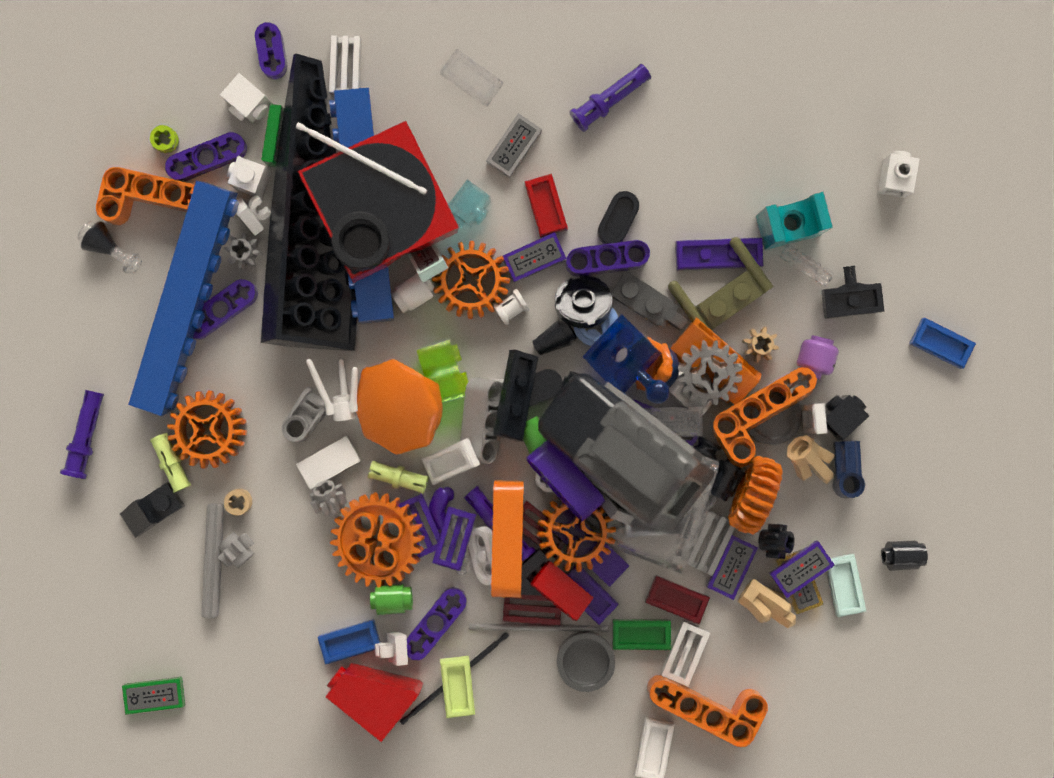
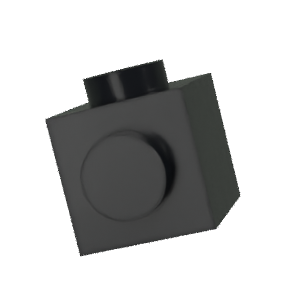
(844, 415)

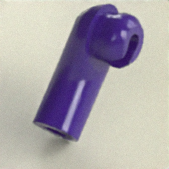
(439, 503)

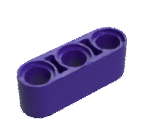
(618, 249)
(565, 480)

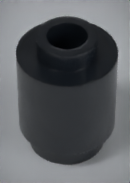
(726, 480)
(904, 555)

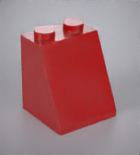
(373, 696)

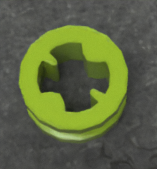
(163, 148)

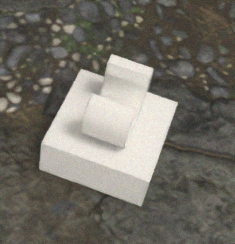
(251, 216)
(394, 649)

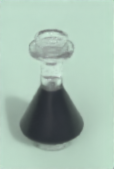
(97, 239)

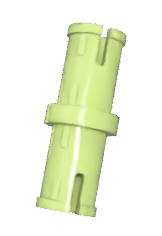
(170, 462)
(398, 477)

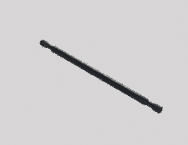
(473, 662)

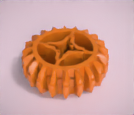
(482, 271)
(190, 448)
(755, 495)
(601, 538)

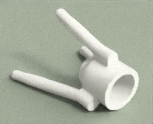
(344, 405)

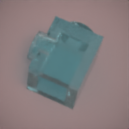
(469, 205)

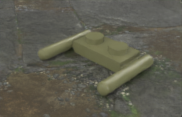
(729, 298)

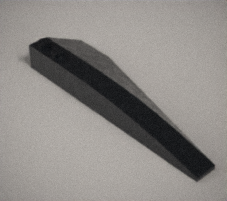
(304, 280)

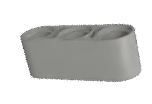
(479, 417)

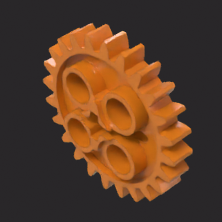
(353, 533)

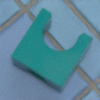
(809, 214)

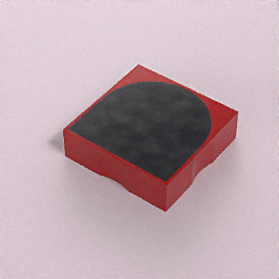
(348, 186)

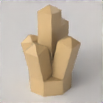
(808, 455)
(766, 604)

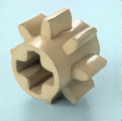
(768, 347)

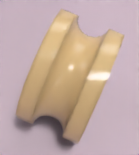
(238, 510)

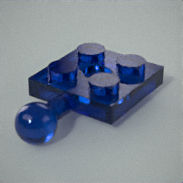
(639, 357)

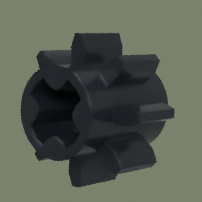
(776, 541)

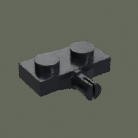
(852, 297)

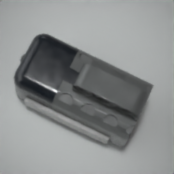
(625, 451)

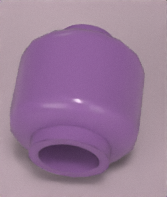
(818, 355)

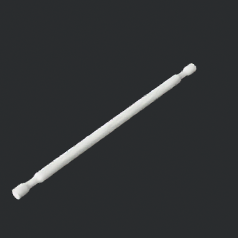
(361, 158)

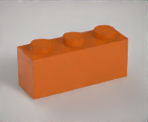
(699, 332)

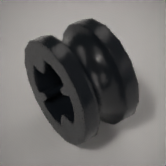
(707, 448)

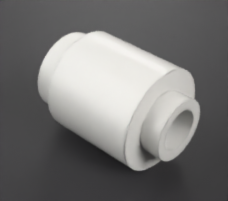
(412, 293)

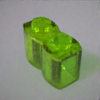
(441, 366)

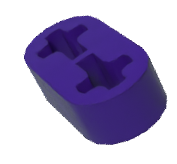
(277, 49)

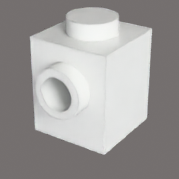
(245, 99)
(898, 174)
(248, 176)

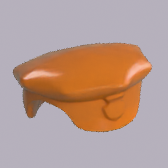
(398, 406)

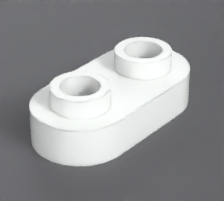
(481, 553)

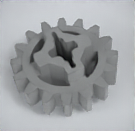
(721, 369)

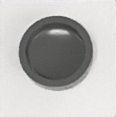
(778, 428)
(585, 661)

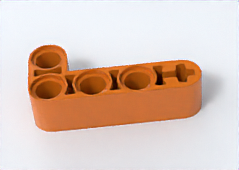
(133, 190)
(766, 411)
(507, 538)
(703, 706)

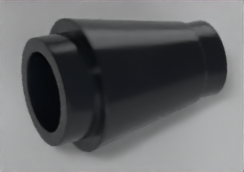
(554, 338)

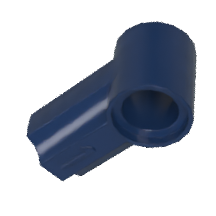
(848, 464)

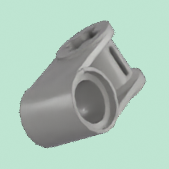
(306, 414)

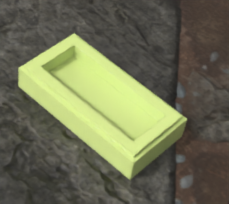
(457, 686)

